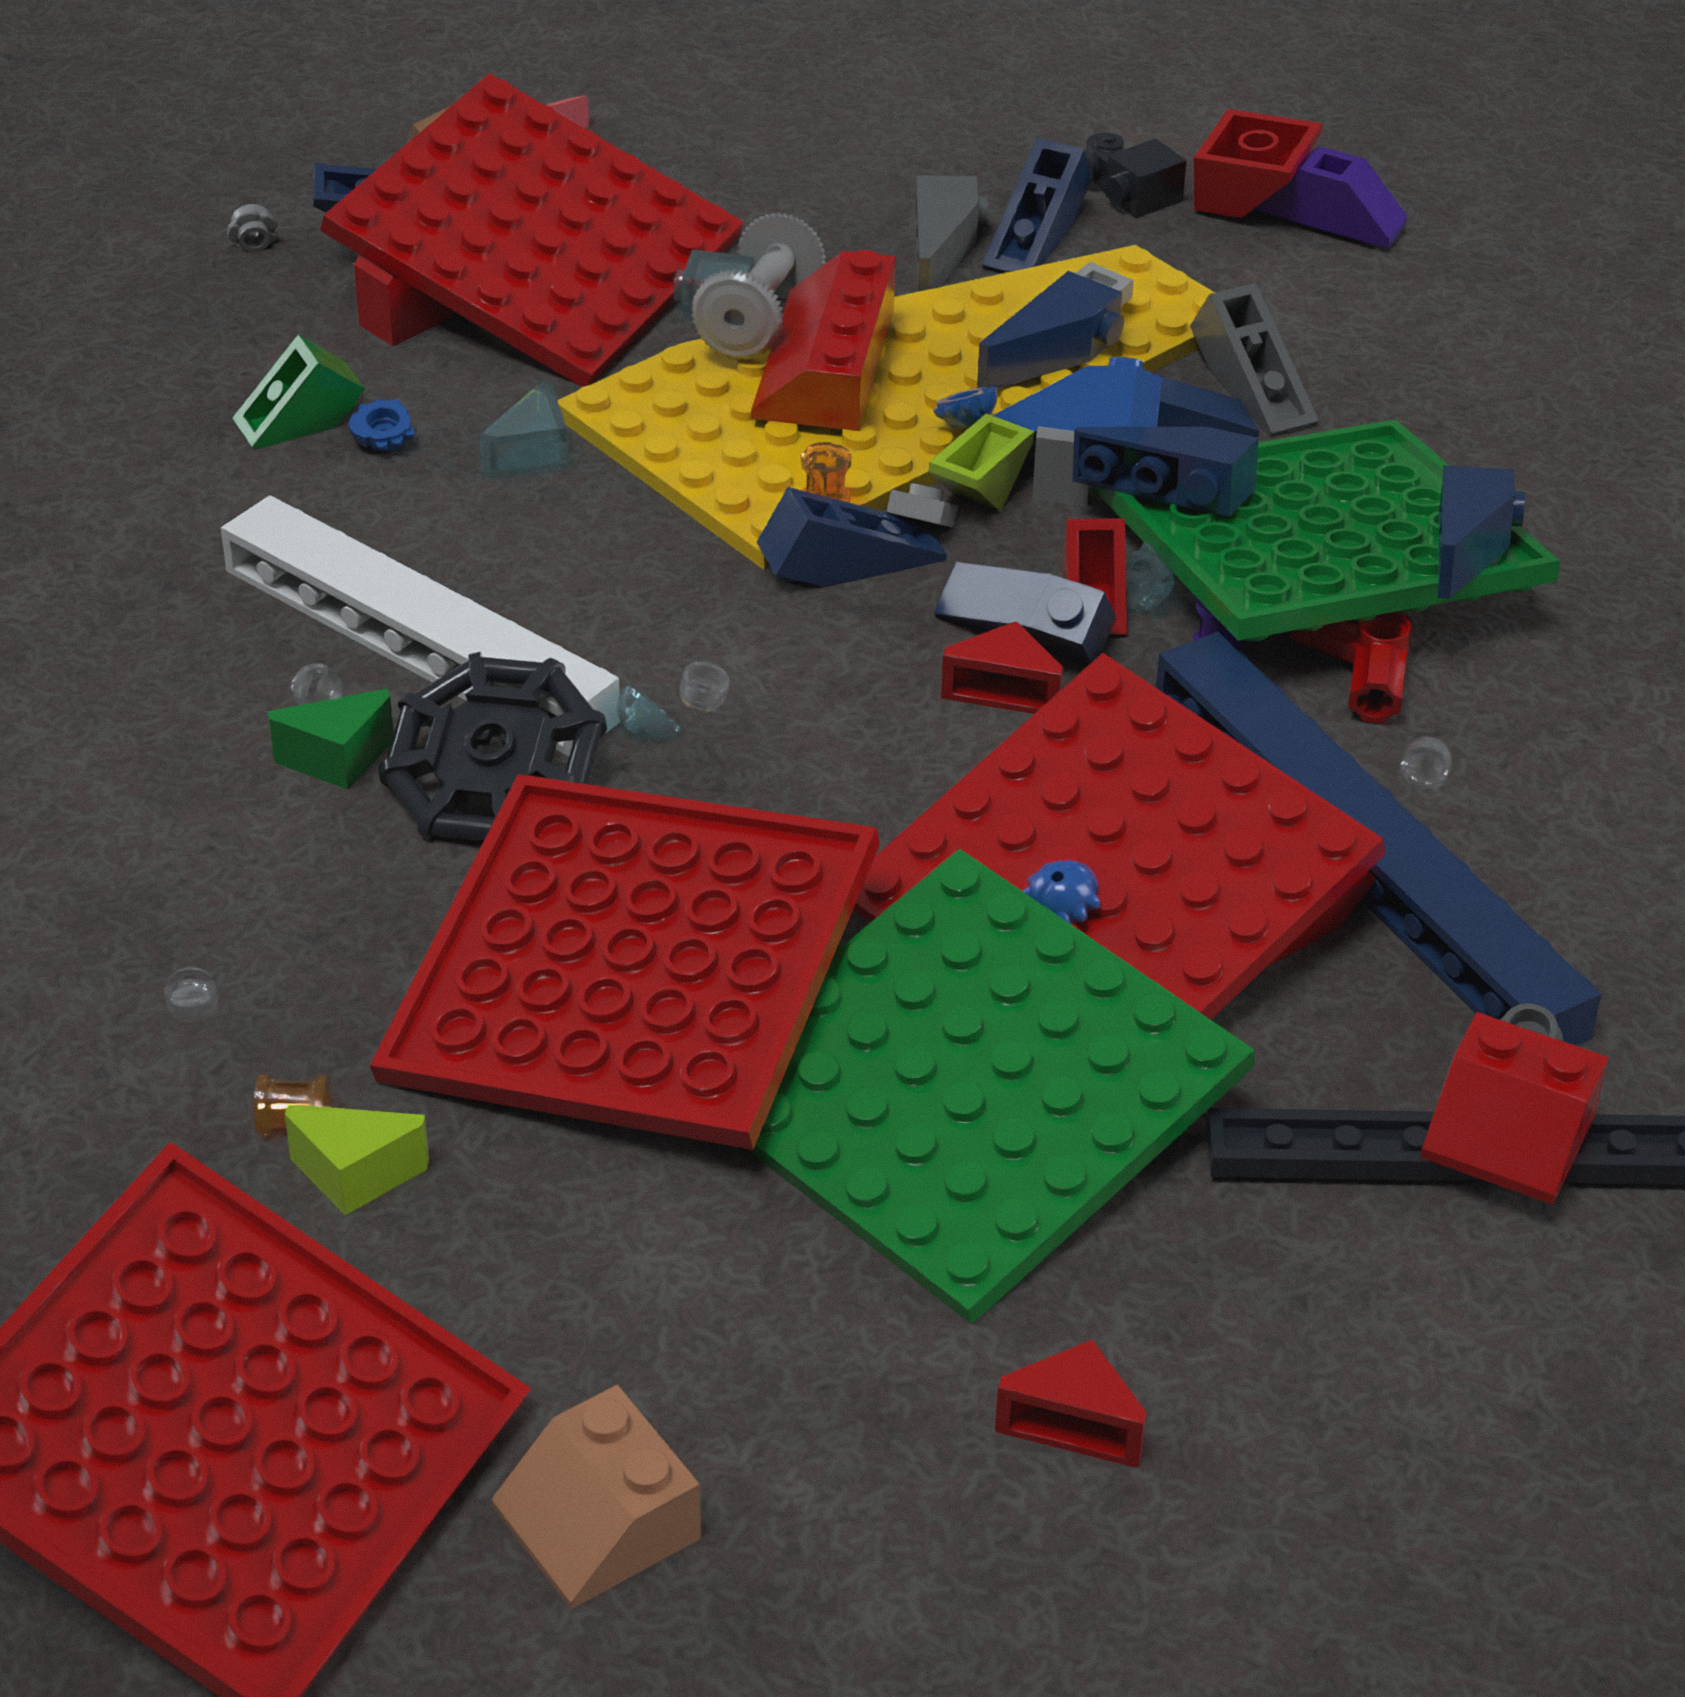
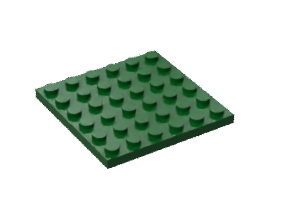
(1327, 536)
(984, 1083)

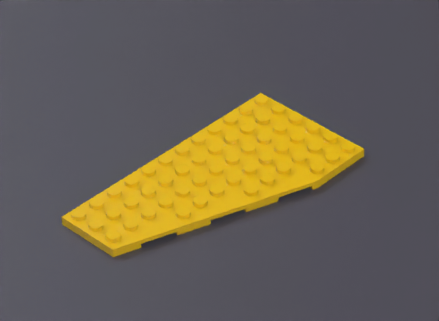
(690, 430)

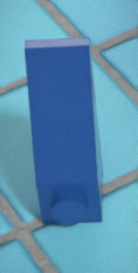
(1093, 398)

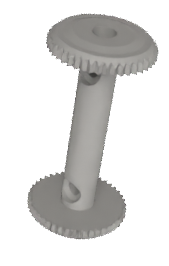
(740, 310)

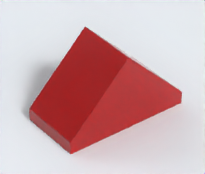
(392, 306)
(1097, 558)
(1001, 671)
(1073, 1405)

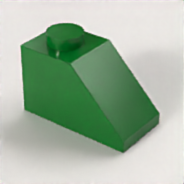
(299, 396)

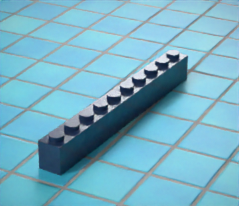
(1420, 885)

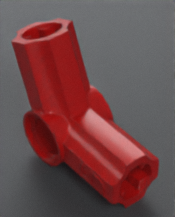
(1378, 659)

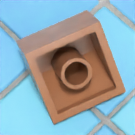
(599, 1498)

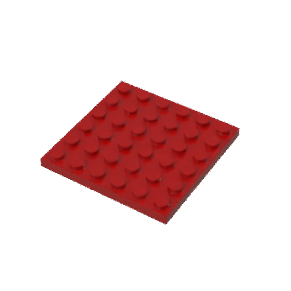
(531, 228)
(1192, 837)
(630, 960)
(230, 1430)

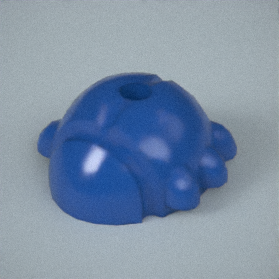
(966, 407)
(381, 425)
(1065, 889)

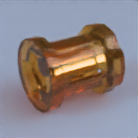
(826, 470)
(273, 1096)

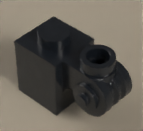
(1136, 178)

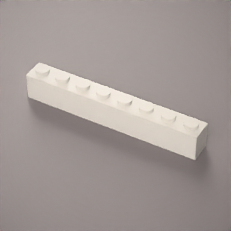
(390, 604)

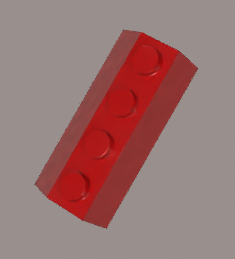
(829, 344)

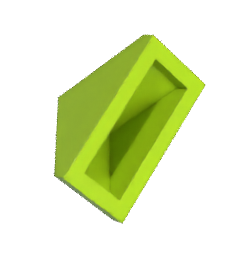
(984, 461)
(355, 1151)

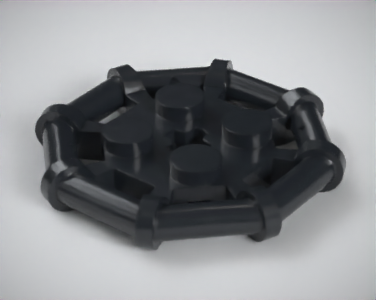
(489, 712)

